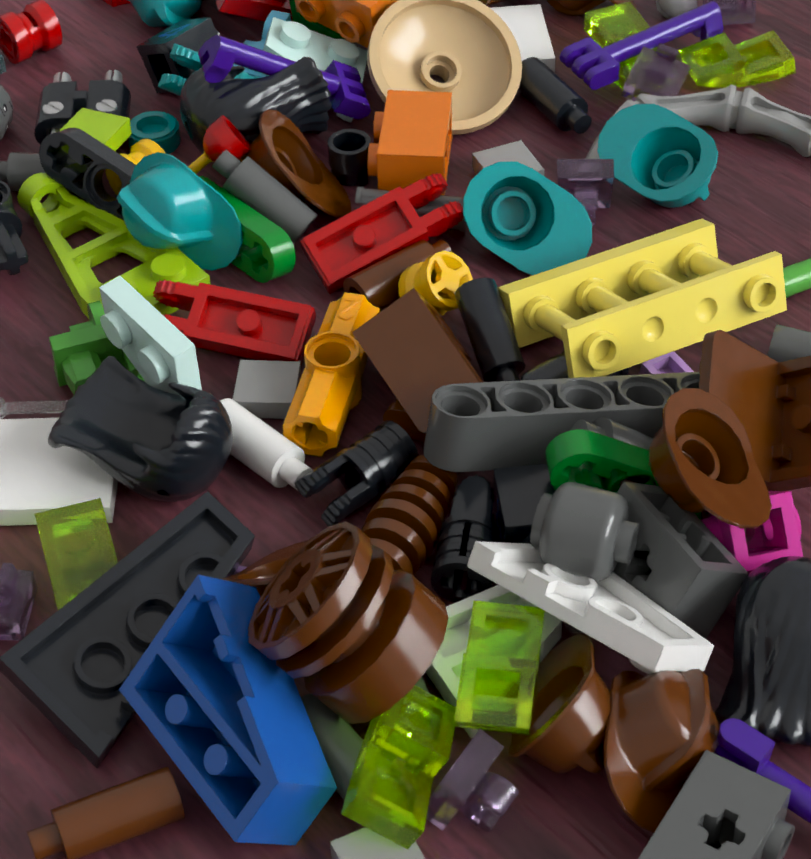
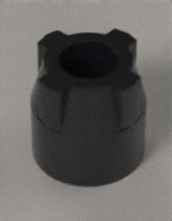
(349, 156)

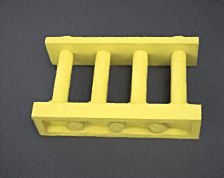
(643, 299)

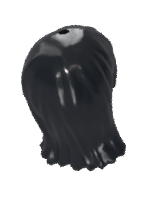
(294, 91)
(144, 436)
(773, 652)

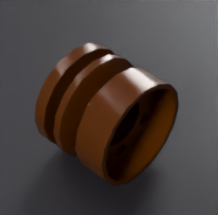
(349, 623)

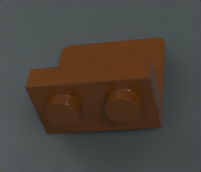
(769, 402)

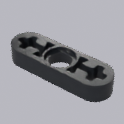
(78, 177)

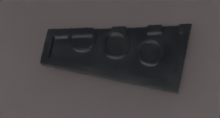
(92, 643)

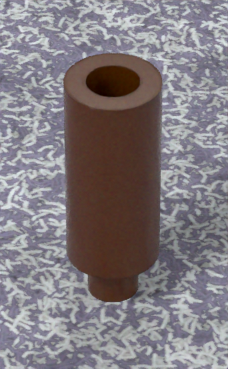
(381, 279)
(109, 817)

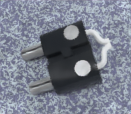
(62, 100)

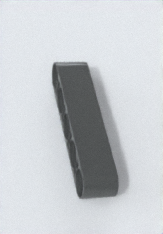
(515, 421)

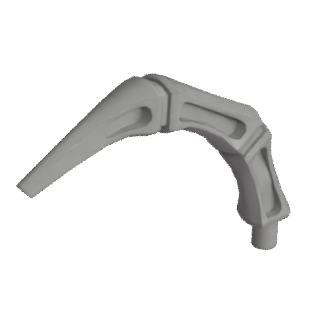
(733, 109)

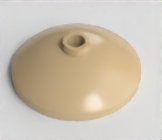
(453, 40)

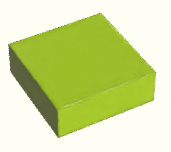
(105, 127)

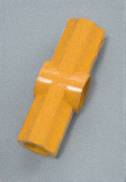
(330, 377)

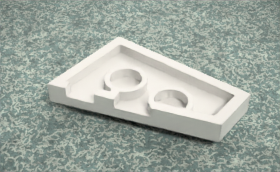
(602, 609)

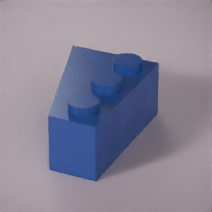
(231, 717)

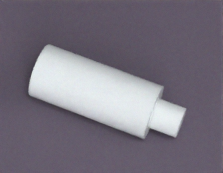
(264, 448)

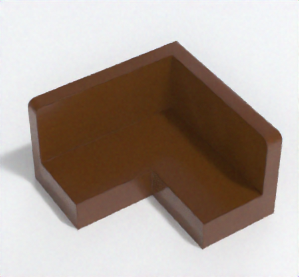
(415, 353)

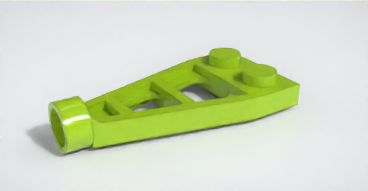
(67, 214)

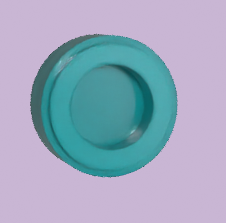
(158, 127)

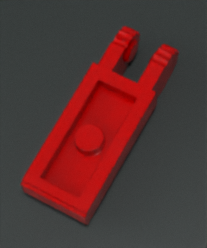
(379, 230)
(239, 321)

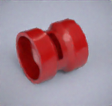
(29, 31)

